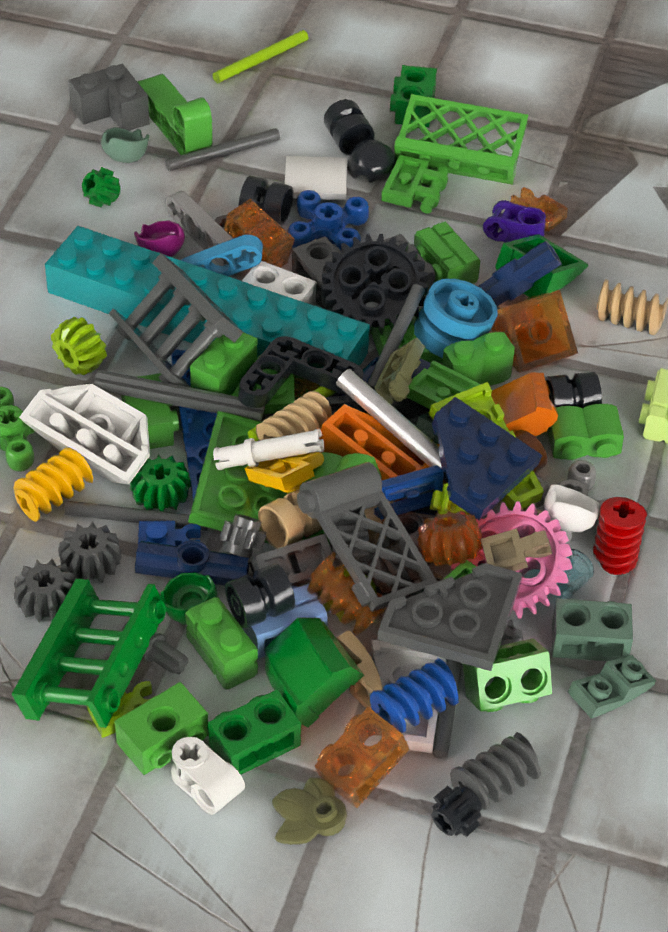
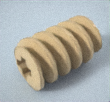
(631, 308)
(298, 417)

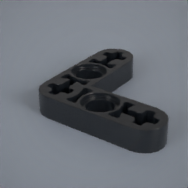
(284, 357)

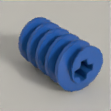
(416, 695)

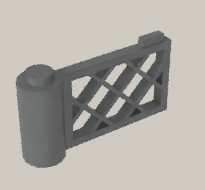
(341, 497)

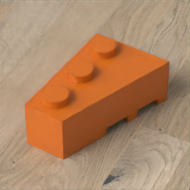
(358, 432)

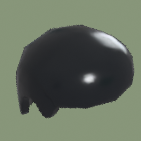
(371, 160)

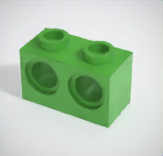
(507, 671)

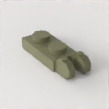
(398, 371)

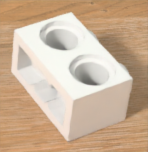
(282, 282)

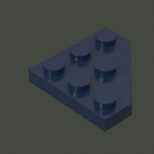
(479, 458)

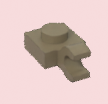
(510, 550)

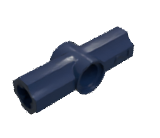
(520, 274)
(188, 558)

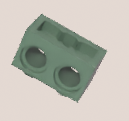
(591, 630)

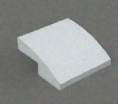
(319, 174)

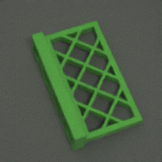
(456, 156)

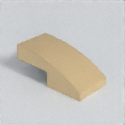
(371, 679)

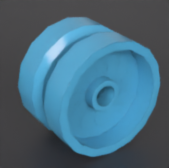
(454, 313)

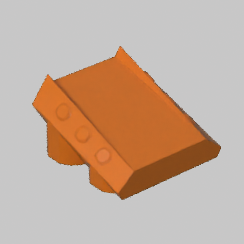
(526, 404)

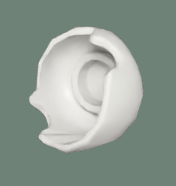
(571, 508)

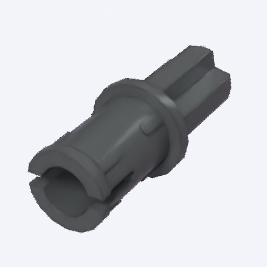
(165, 654)

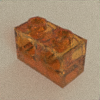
(252, 220)
(370, 762)

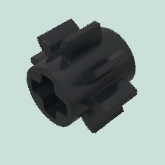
(456, 811)

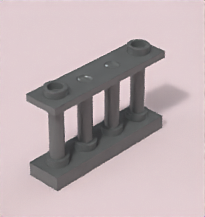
(201, 309)

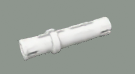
(253, 452)

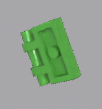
(406, 181)

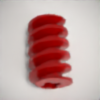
(619, 534)

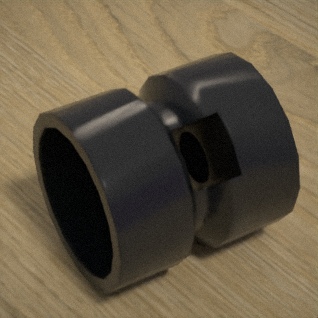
(347, 125)
(273, 198)
(579, 391)
(263, 594)

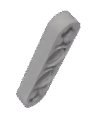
(196, 222)

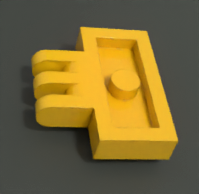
(285, 473)

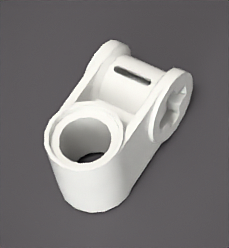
(204, 775)

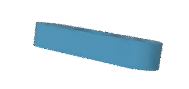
(229, 251)

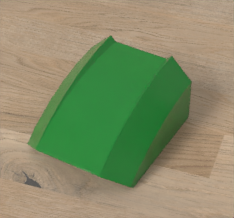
(554, 280)
(309, 668)

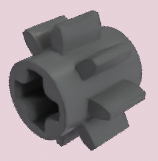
(243, 535)

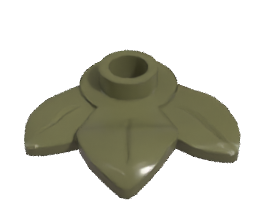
(309, 812)

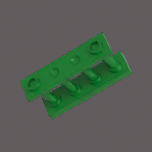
(72, 628)

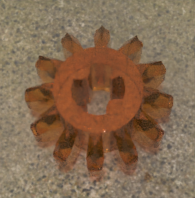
(450, 538)

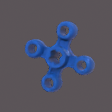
(328, 219)

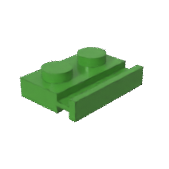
(438, 384)

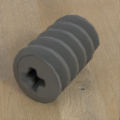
(498, 769)

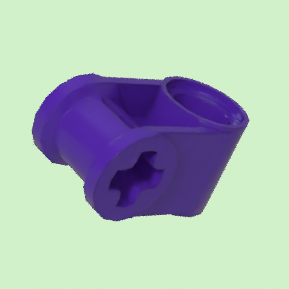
(515, 222)

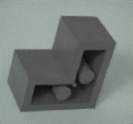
(110, 94)

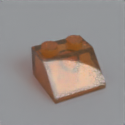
(537, 330)

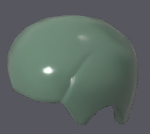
(124, 145)

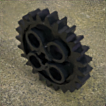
(373, 280)

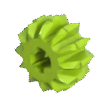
(78, 346)

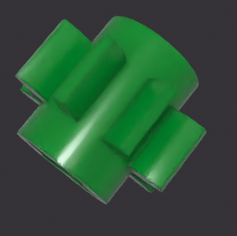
(101, 187)

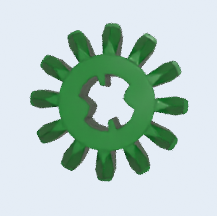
(161, 484)

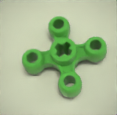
(14, 434)

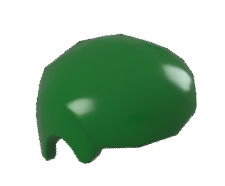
(186, 592)

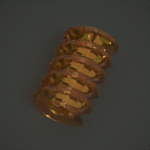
(338, 587)

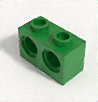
(412, 81)
(258, 739)

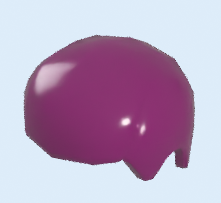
(161, 237)

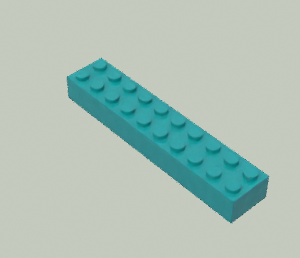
(119, 275)

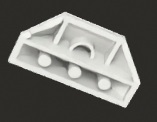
(94, 424)

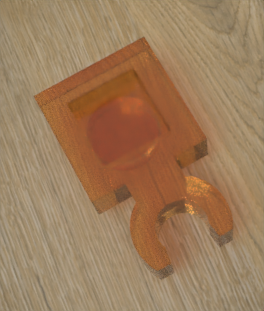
(553, 210)

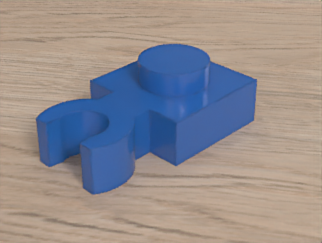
(166, 533)

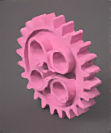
(551, 567)

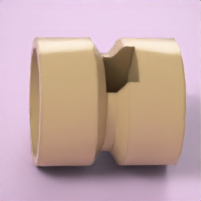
(286, 522)

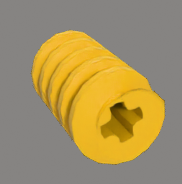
(51, 481)

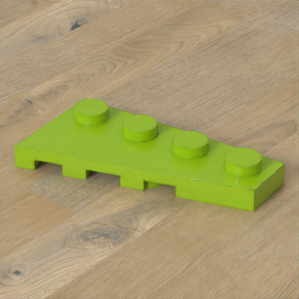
(479, 398)

